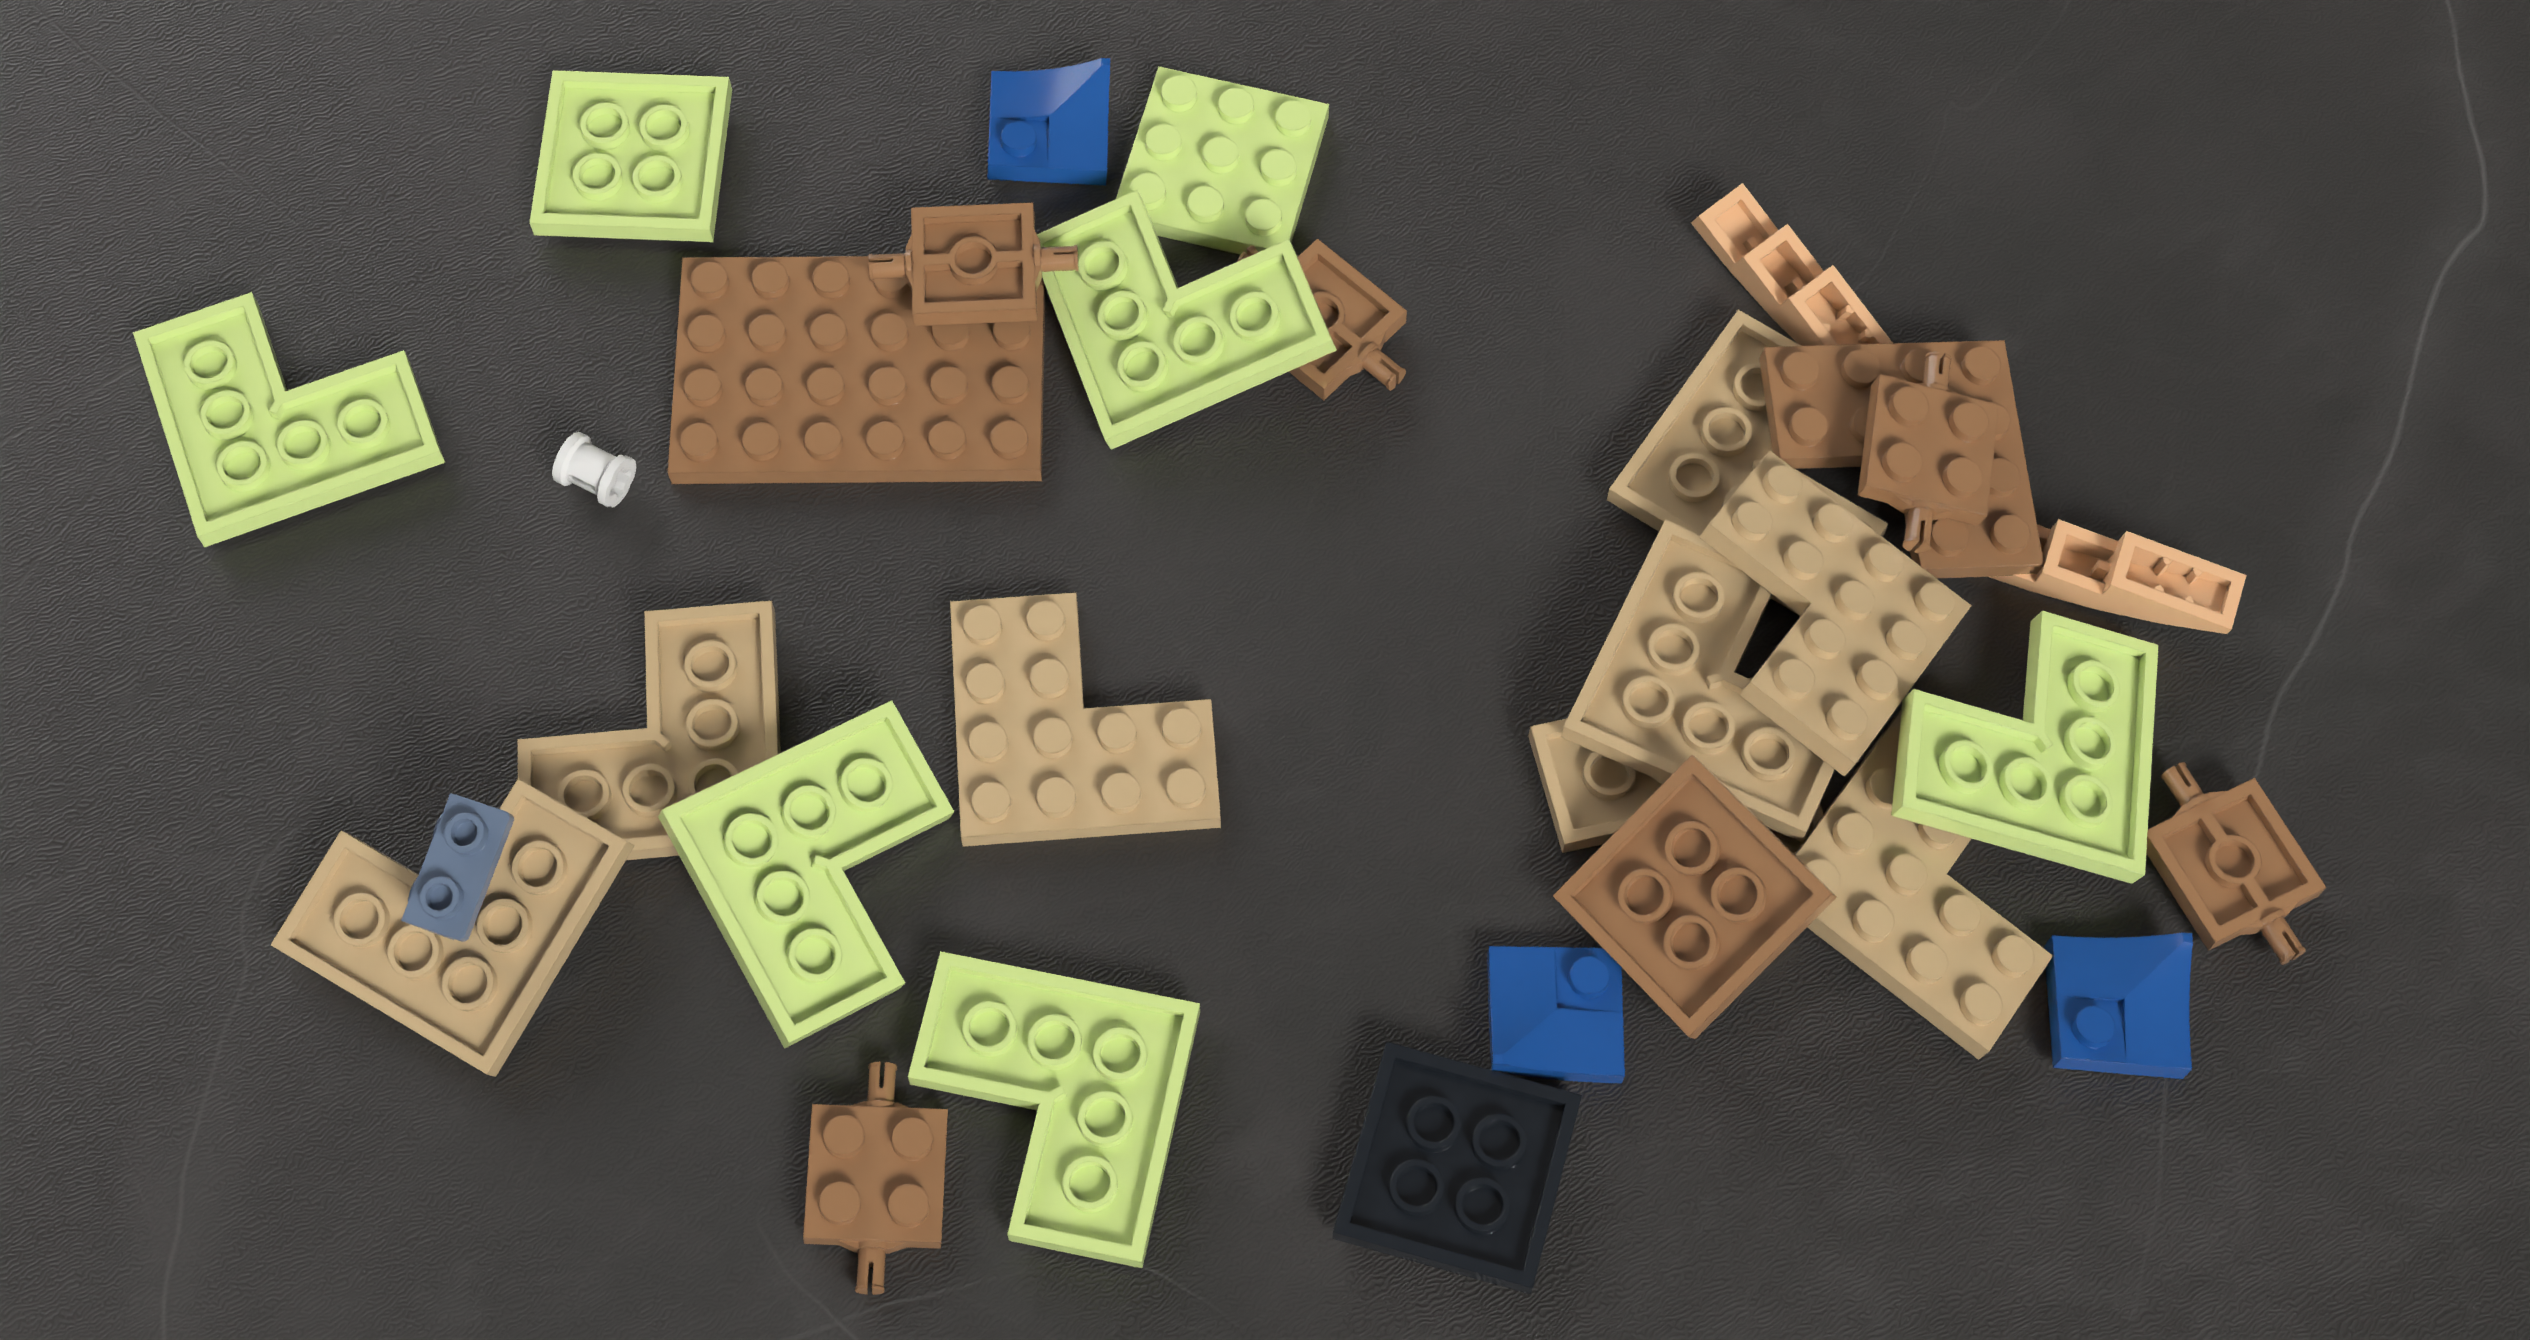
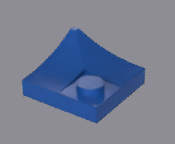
(1050, 124)
(2120, 1004)
(1556, 1013)

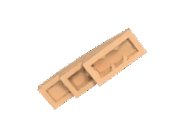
(1784, 276)
(2133, 579)

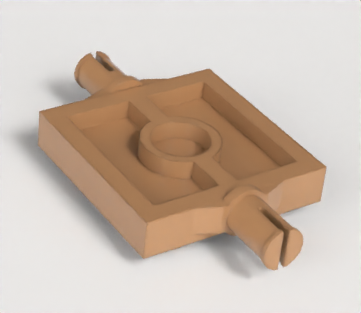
(973, 264)
(1357, 318)
(1928, 451)
(2232, 864)
(875, 1177)

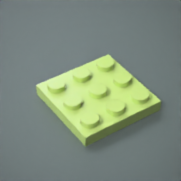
(631, 156)
(1223, 161)

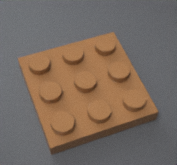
(1694, 897)

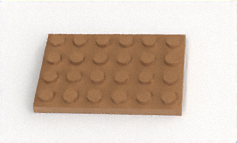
(829, 381)

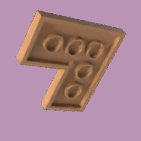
(1820, 418)

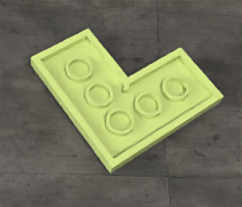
(1170, 350)
(270, 453)
(2061, 780)
(774, 859)
(1098, 1070)

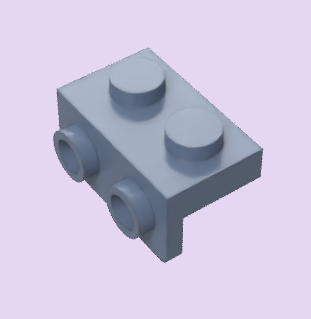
(458, 868)

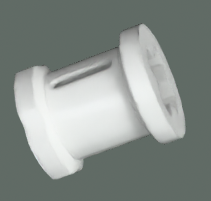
(593, 469)

